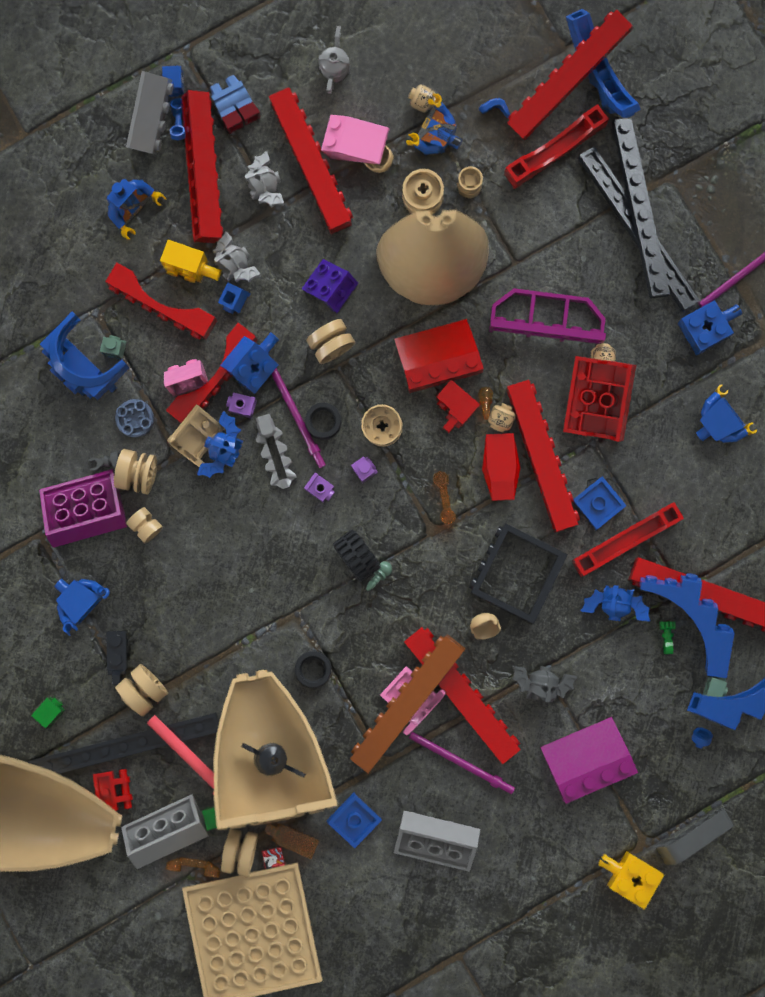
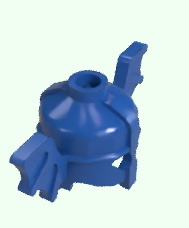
(222, 448)
(617, 603)

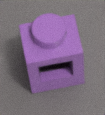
(246, 410)
(364, 469)
(314, 482)

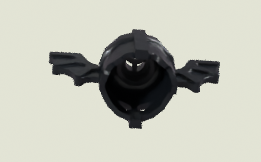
(263, 760)

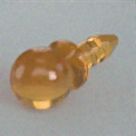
(485, 395)

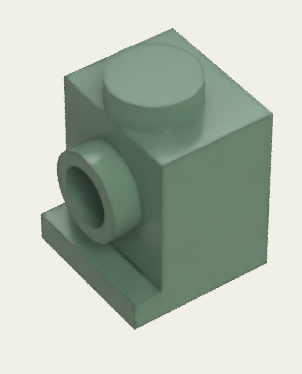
(113, 347)
(715, 687)

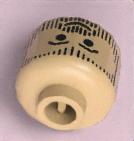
(420, 96)
(604, 352)
(501, 417)

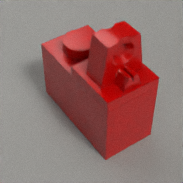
(458, 403)

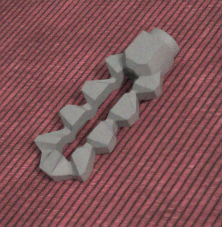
(267, 429)

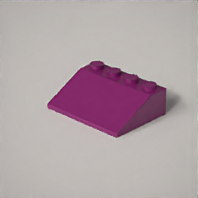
(82, 508)
(588, 760)

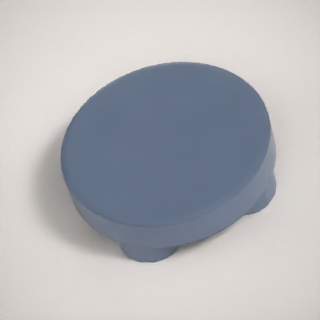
(134, 418)

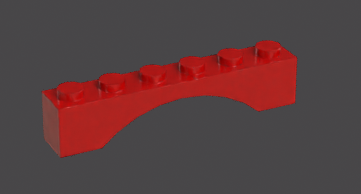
(536, 161)
(194, 320)
(185, 403)
(627, 539)

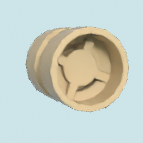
(469, 182)
(144, 525)

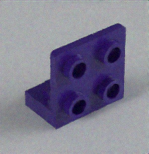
(330, 285)

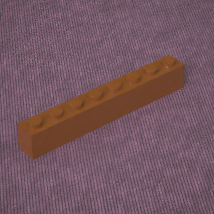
(407, 703)

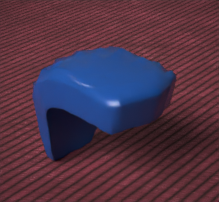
(493, 103)

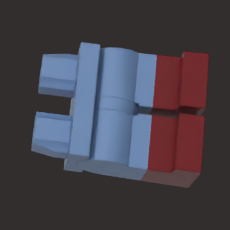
(231, 98)

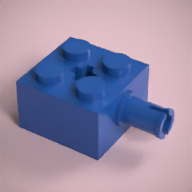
(714, 319)
(251, 362)

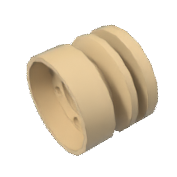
(384, 414)
(132, 471)

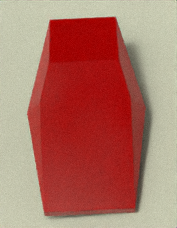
(501, 466)

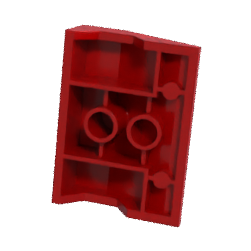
(439, 355)
(599, 398)

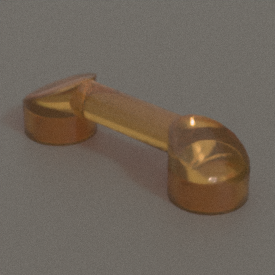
(441, 480)
(210, 869)

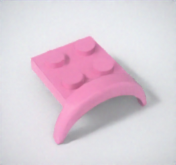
(392, 691)

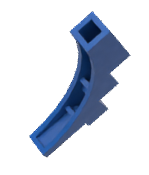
(611, 91)
(686, 594)
(728, 709)

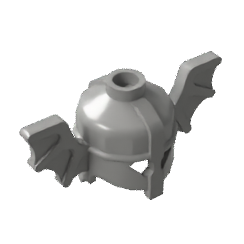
(334, 69)
(263, 181)
(233, 260)

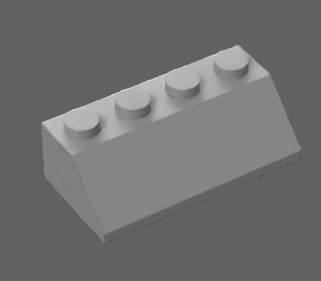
(149, 113)
(164, 831)
(437, 841)

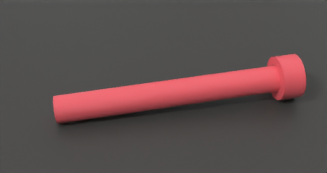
(182, 750)

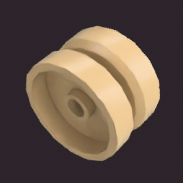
(423, 181)
(330, 341)
(239, 852)

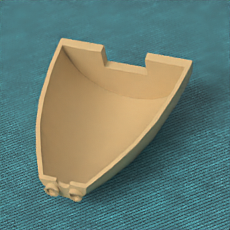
(433, 256)
(257, 714)
(50, 819)

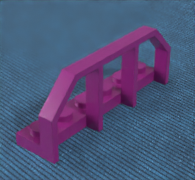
(555, 331)

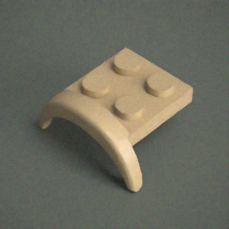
(192, 434)

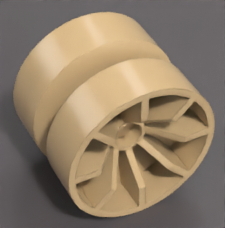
(136, 694)

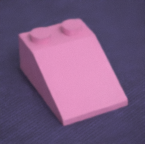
(354, 140)
(185, 378)

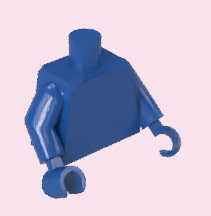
(77, 601)

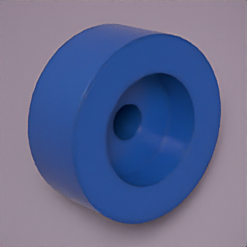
(702, 737)

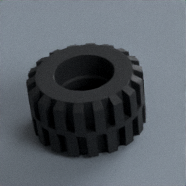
(356, 555)

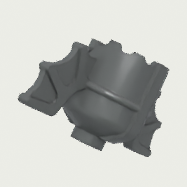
(543, 683)

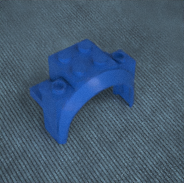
(74, 367)

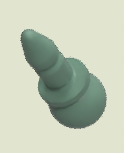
(385, 570)

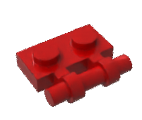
(106, 790)

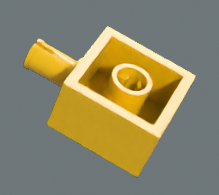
(187, 262)
(623, 872)

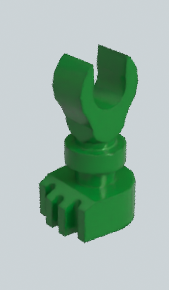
(667, 642)

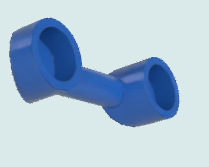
(177, 132)

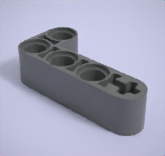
(694, 838)

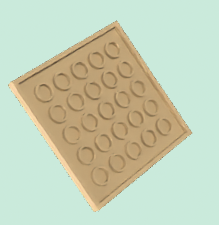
(252, 933)

